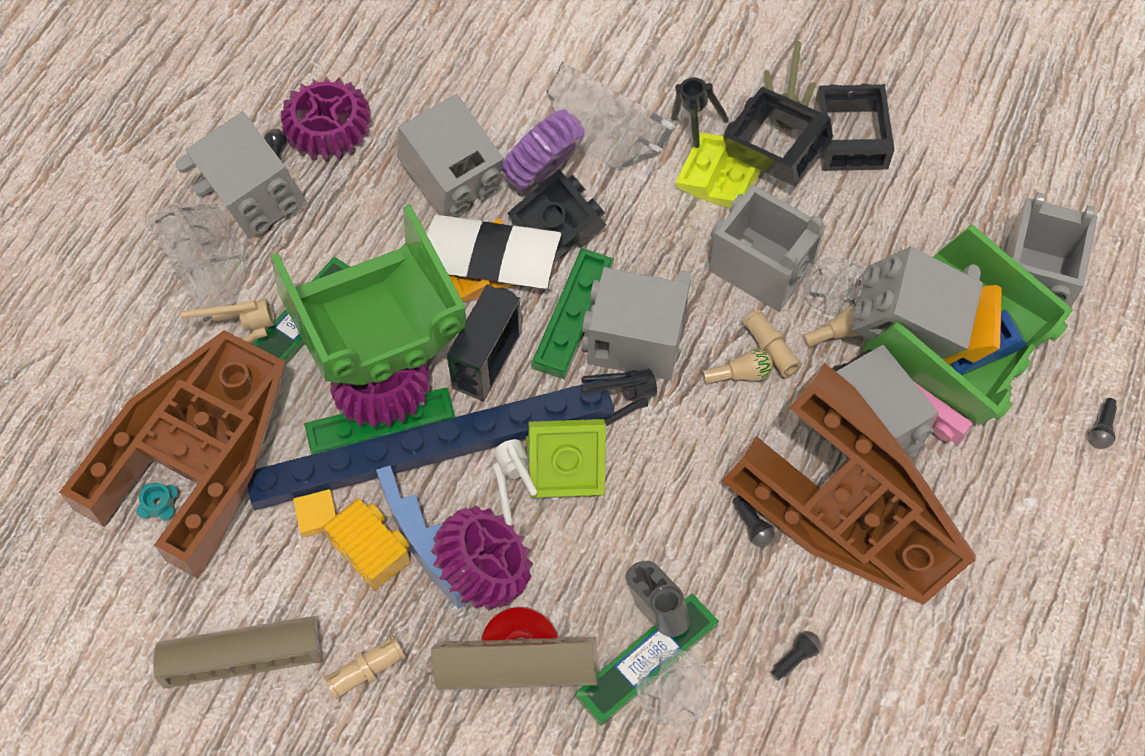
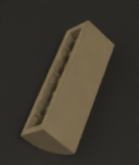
(237, 652)
(515, 663)

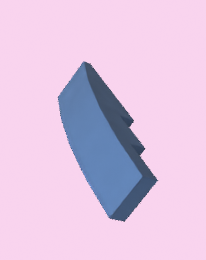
(411, 525)

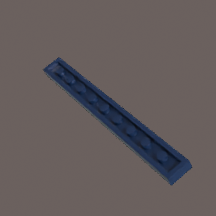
(422, 445)

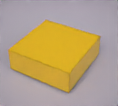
(314, 512)

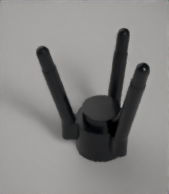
(694, 96)
(634, 385)

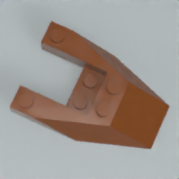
(199, 422)
(870, 512)

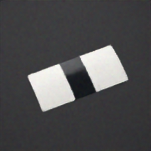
(494, 250)

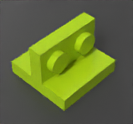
(567, 457)

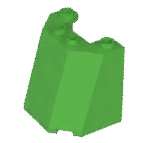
(1033, 306)
(378, 312)

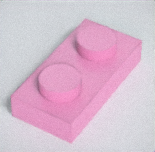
(949, 424)

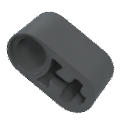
(665, 596)

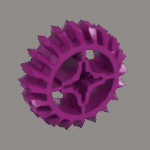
(318, 118)
(383, 400)
(482, 558)

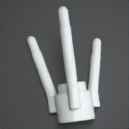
(512, 462)

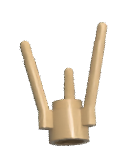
(253, 316)

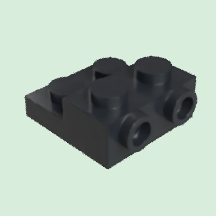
(560, 208)

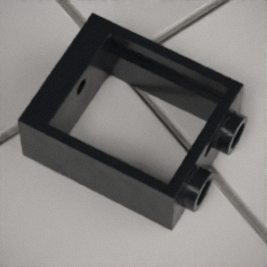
(803, 153)
(857, 153)
(485, 342)

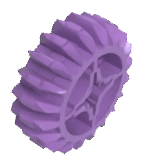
(543, 149)

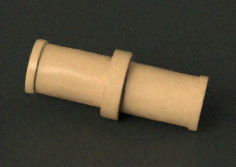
(773, 343)
(364, 667)

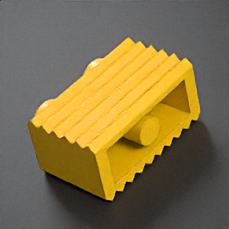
(368, 543)

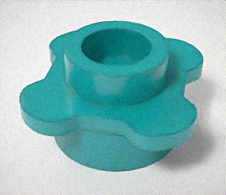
(152, 492)

